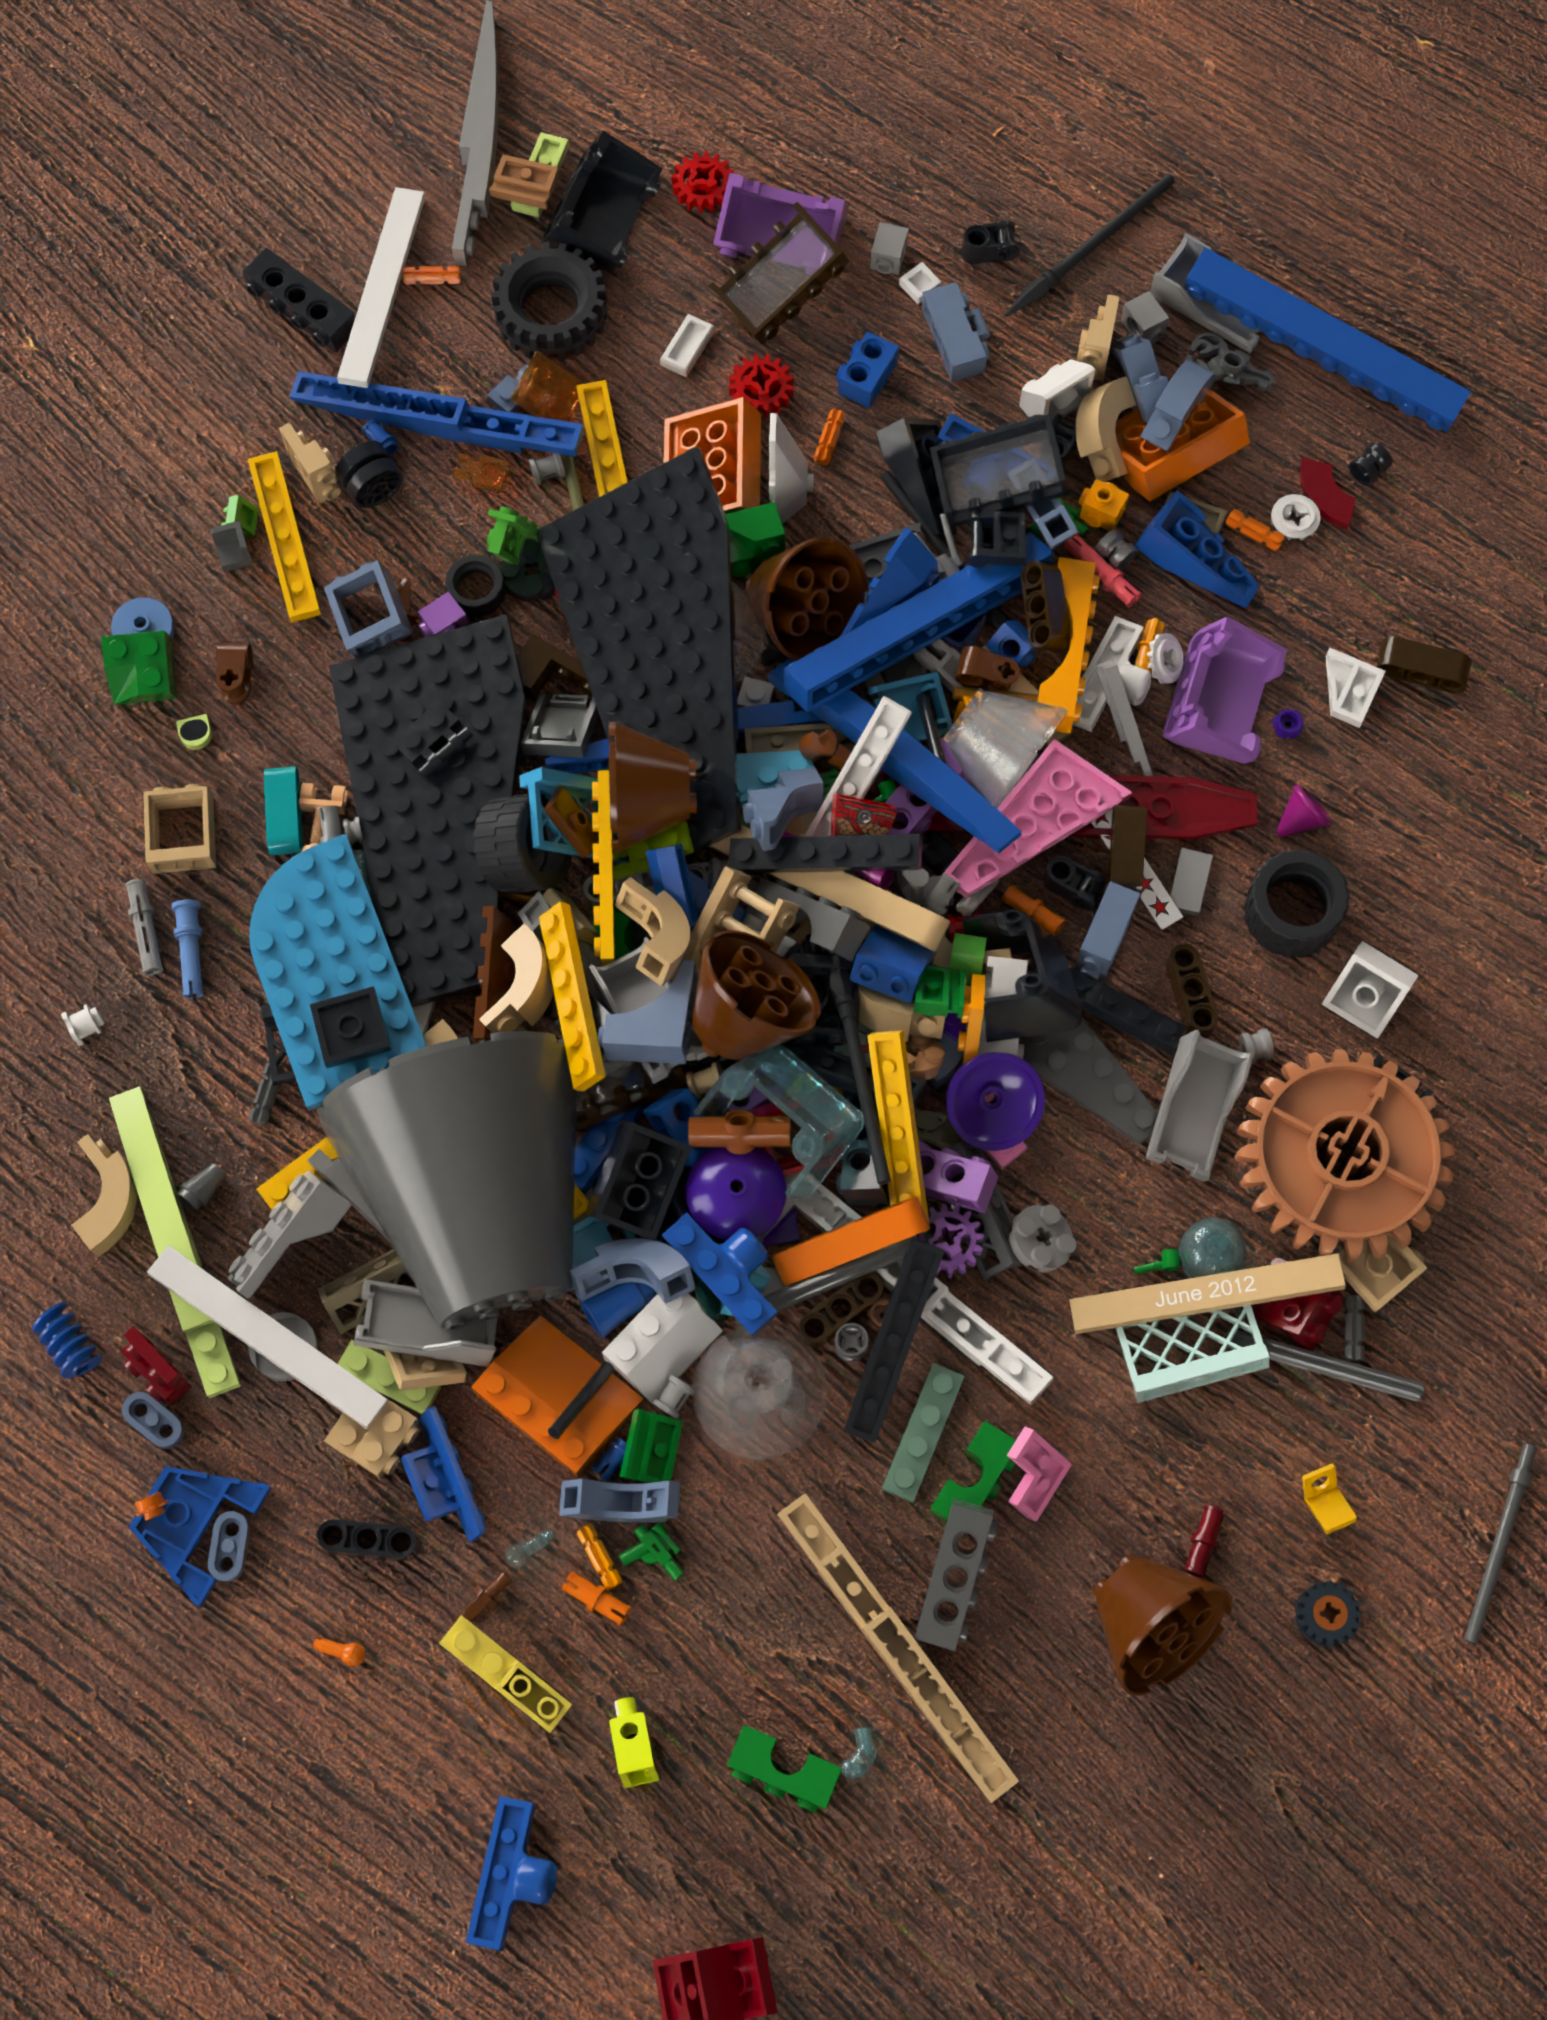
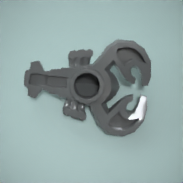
(1228, 365)

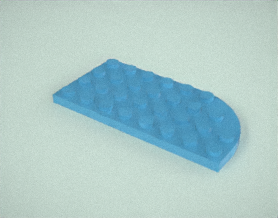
(320, 940)

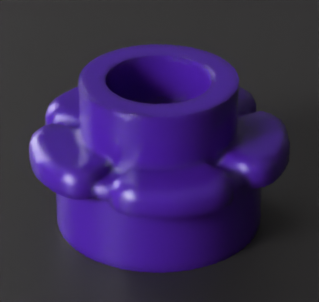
(1288, 716)

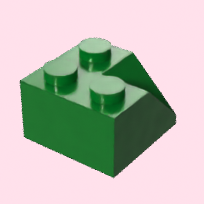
(755, 537)
(139, 667)

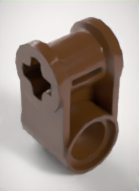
(984, 669)
(234, 671)

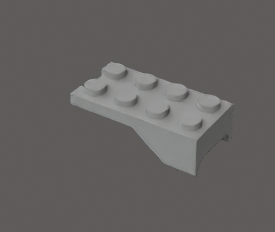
(1169, 289)
(629, 989)
(1196, 1103)
(306, 1213)
(403, 1323)

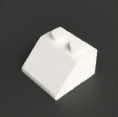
(1058, 390)
(1369, 989)

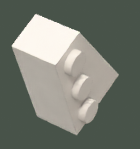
(1000, 981)

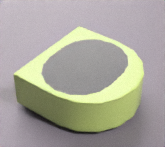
(195, 732)

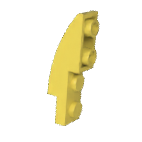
(505, 1674)

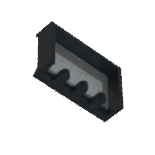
(1000, 469)

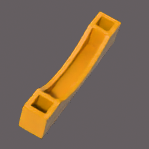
(1066, 683)

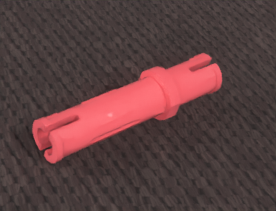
(1109, 577)

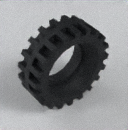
(543, 269)

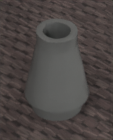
(200, 1188)

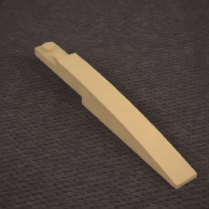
(898, 1648)

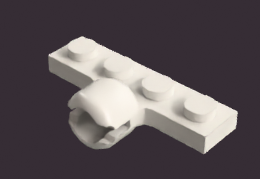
(1116, 645)

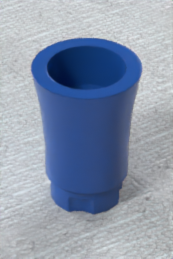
(615, 1306)

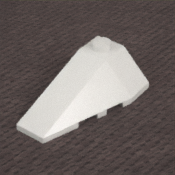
(787, 471)

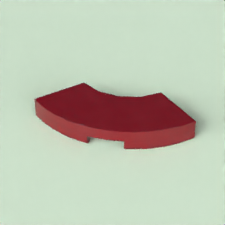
(1321, 488)

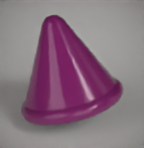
(1302, 814)

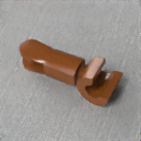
(816, 747)

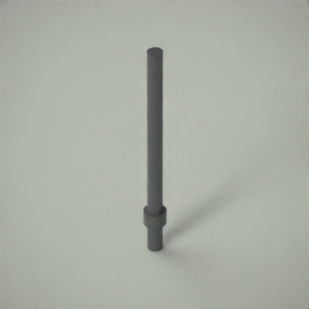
(1519, 1480)

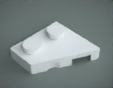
(1350, 686)

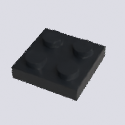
(350, 1027)

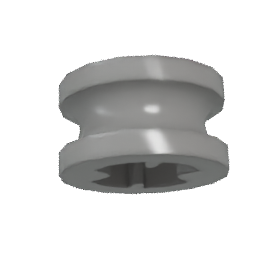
(353, 831)

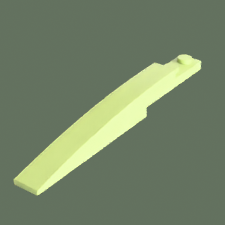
(170, 1227)

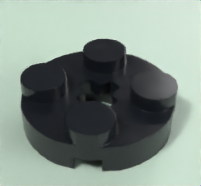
(529, 587)

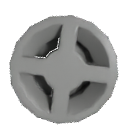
(1259, 1044)

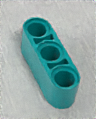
(283, 811)

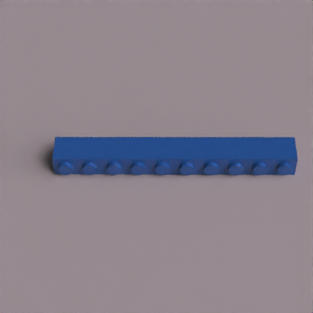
(1326, 340)
(906, 629)

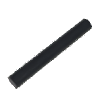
(930, 726)
(581, 1400)

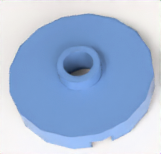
(142, 610)

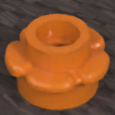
(151, 1506)

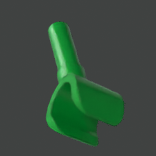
(886, 789)
(1170, 1263)

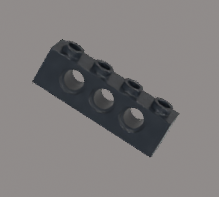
(270, 270)
(857, 1185)

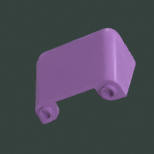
(754, 209)
(1222, 690)

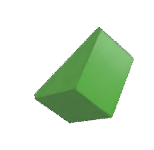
(968, 955)

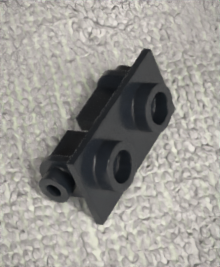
(938, 854)

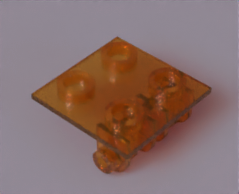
(546, 390)

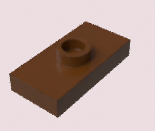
(571, 822)

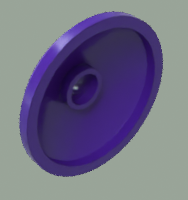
(1011, 1113)
(720, 1209)

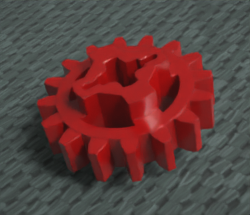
(702, 181)
(774, 379)

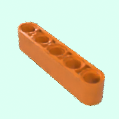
(850, 1241)

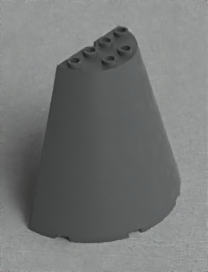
(468, 1168)

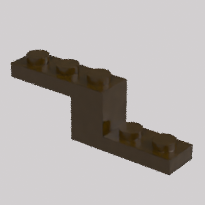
(540, 660)

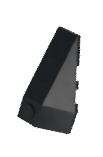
(909, 457)

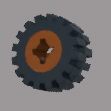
(1315, 1617)

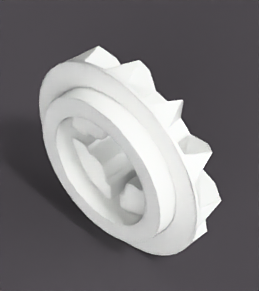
(1303, 508)
(1173, 658)

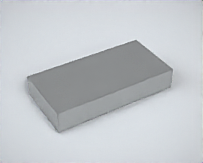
(1190, 880)

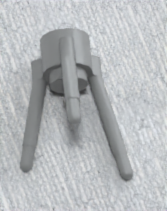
(946, 566)

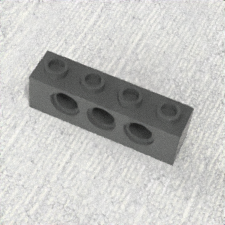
(933, 1625)

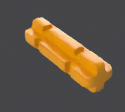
(599, 1556)

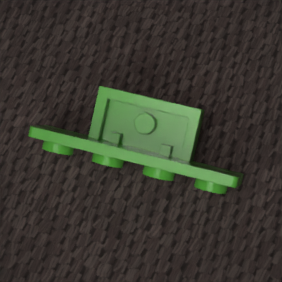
(509, 534)

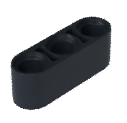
(353, 1533)

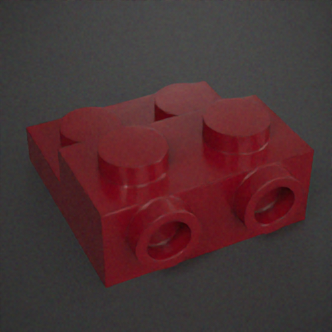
(149, 1362)

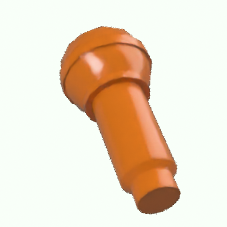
(351, 1654)

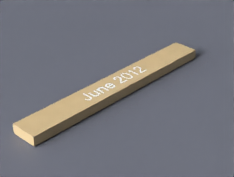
(1207, 1293)

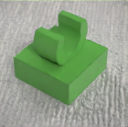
(244, 511)

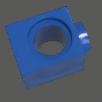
(1001, 643)

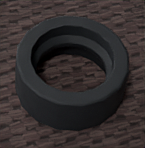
(477, 564)

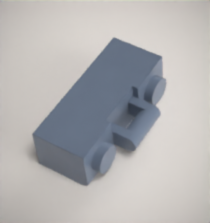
(949, 324)

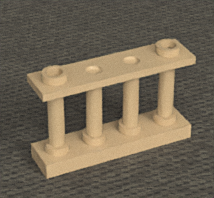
(719, 915)

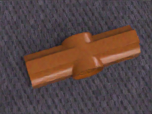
(739, 1131)

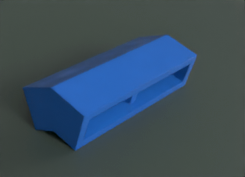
(671, 874)

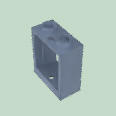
(381, 633)
(1106, 931)

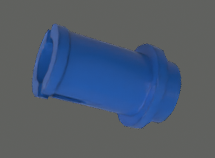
(376, 432)
(613, 1457)

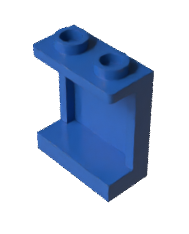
(891, 964)

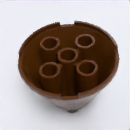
(808, 594)
(646, 786)
(750, 997)
(1158, 1621)

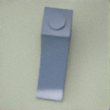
(657, 1030)

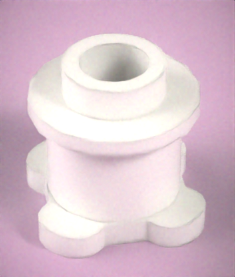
(83, 1023)

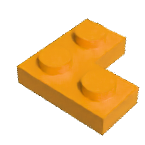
(973, 1016)

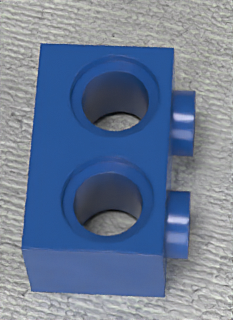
(873, 371)
(664, 1121)

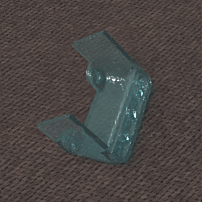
(825, 1116)

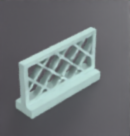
(1197, 1372)

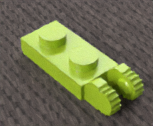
(637, 853)

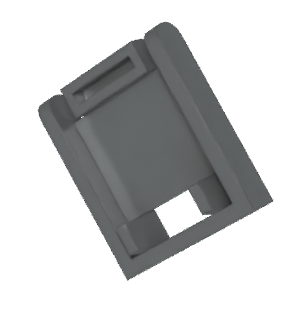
(562, 728)

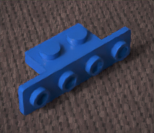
(439, 1479)

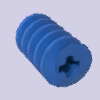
(64, 1343)

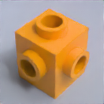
(1103, 505)

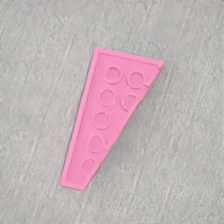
(1047, 806)

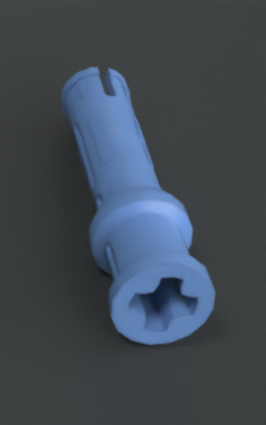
(188, 933)

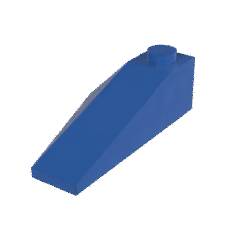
(1187, 547)
(908, 572)

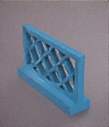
(546, 782)

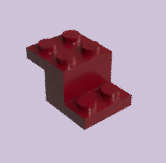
(716, 1983)

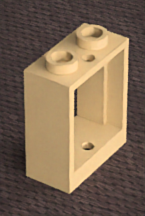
(183, 857)

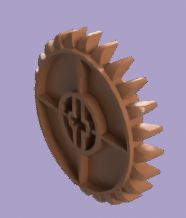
(1389, 1129)

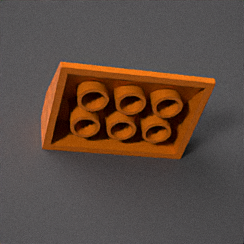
(1207, 437)
(731, 447)
(538, 1381)

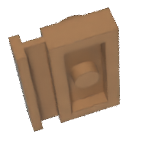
(524, 181)

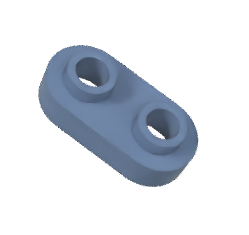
(153, 1421)
(228, 1547)

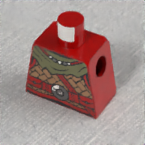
(860, 816)

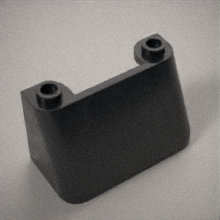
(603, 201)

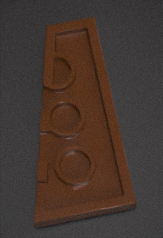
(498, 969)

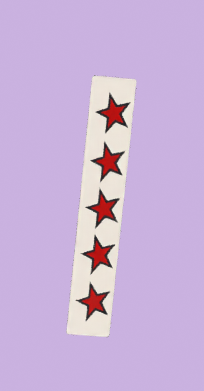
(1153, 892)

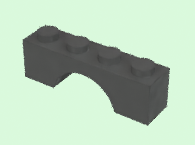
(832, 929)

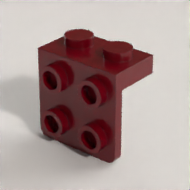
(1301, 1316)

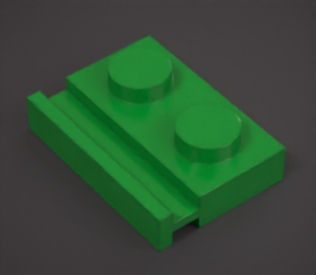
(940, 992)
(651, 1447)

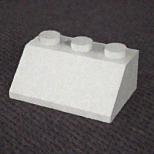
(661, 1343)

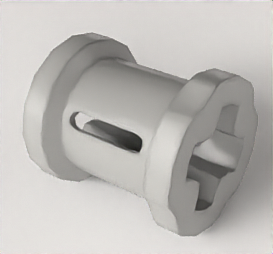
(546, 468)
(674, 1396)

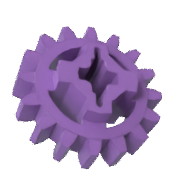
(959, 1233)

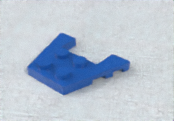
(190, 1510)

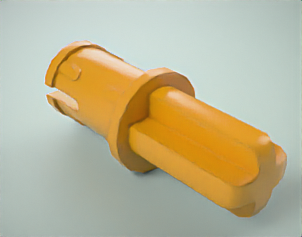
(1153, 628)

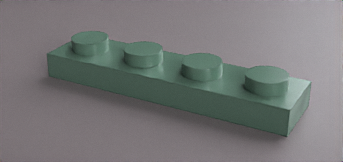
(922, 1433)

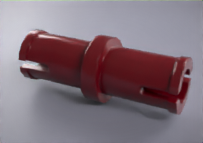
(1204, 1541)

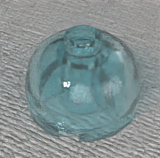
(1212, 1248)

